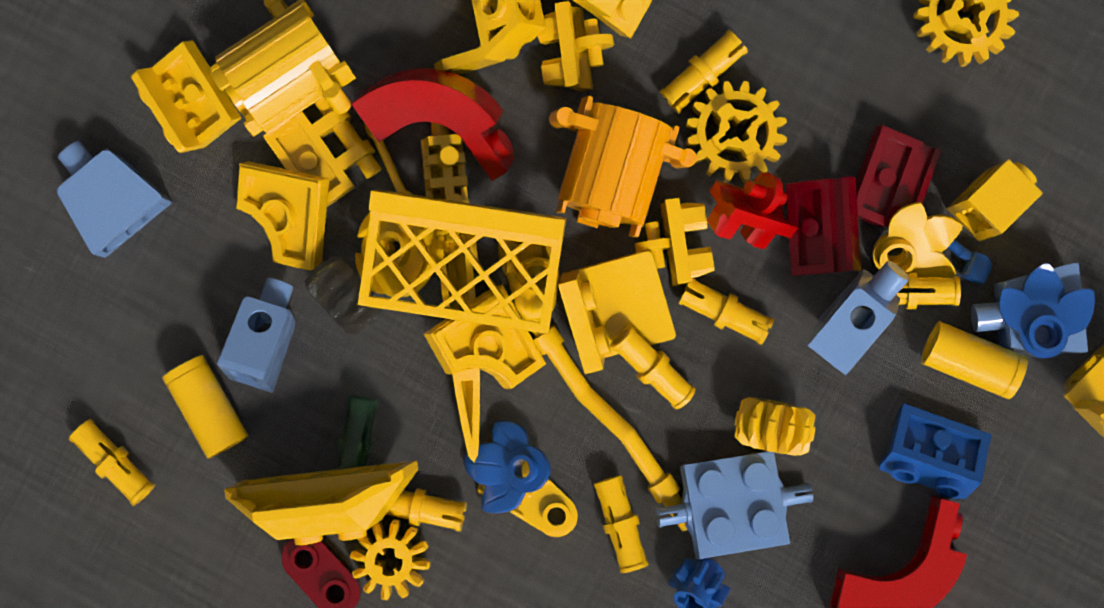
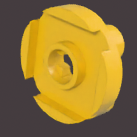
(411, 262)

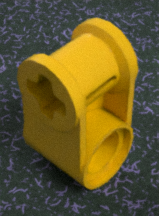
(535, 260)

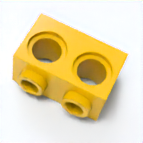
(995, 199)

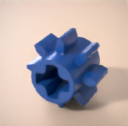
(699, 584)

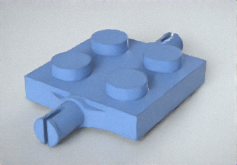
(734, 505)

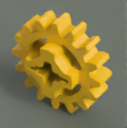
(971, 33)
(723, 113)

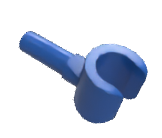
(977, 265)

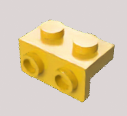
(186, 98)

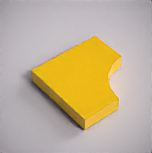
(289, 209)
(497, 350)

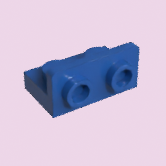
(936, 453)

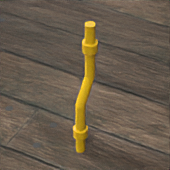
(662, 485)

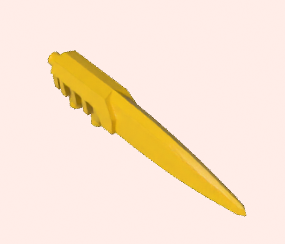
(447, 180)

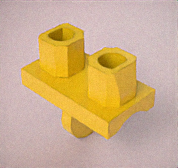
(579, 47)
(676, 221)

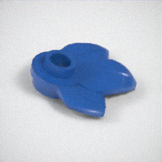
(1046, 305)
(501, 464)

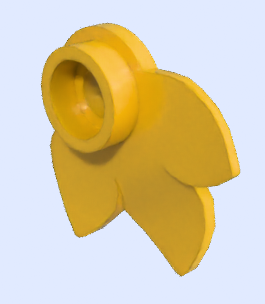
(921, 240)

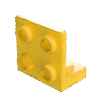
(610, 297)

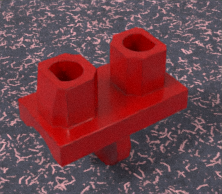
(755, 206)

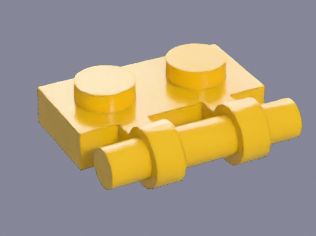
(302, 149)

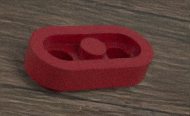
(324, 571)

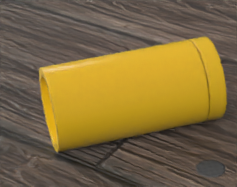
(974, 360)
(205, 406)

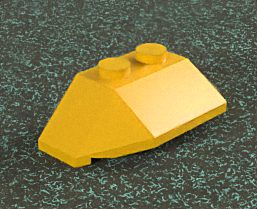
(322, 501)

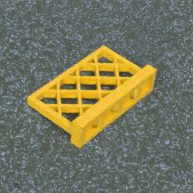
(468, 219)

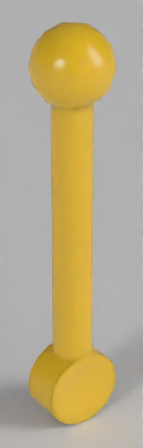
(389, 165)

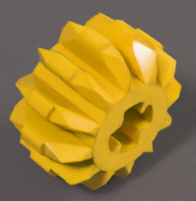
(774, 426)
(378, 568)

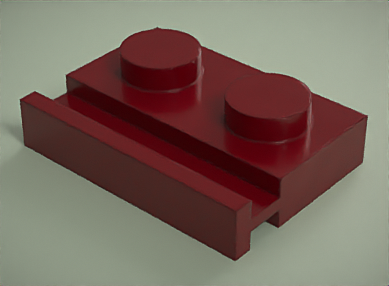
(893, 175)
(826, 226)

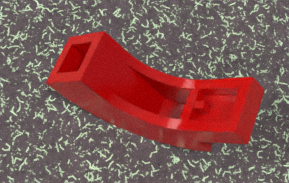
(440, 99)
(922, 580)

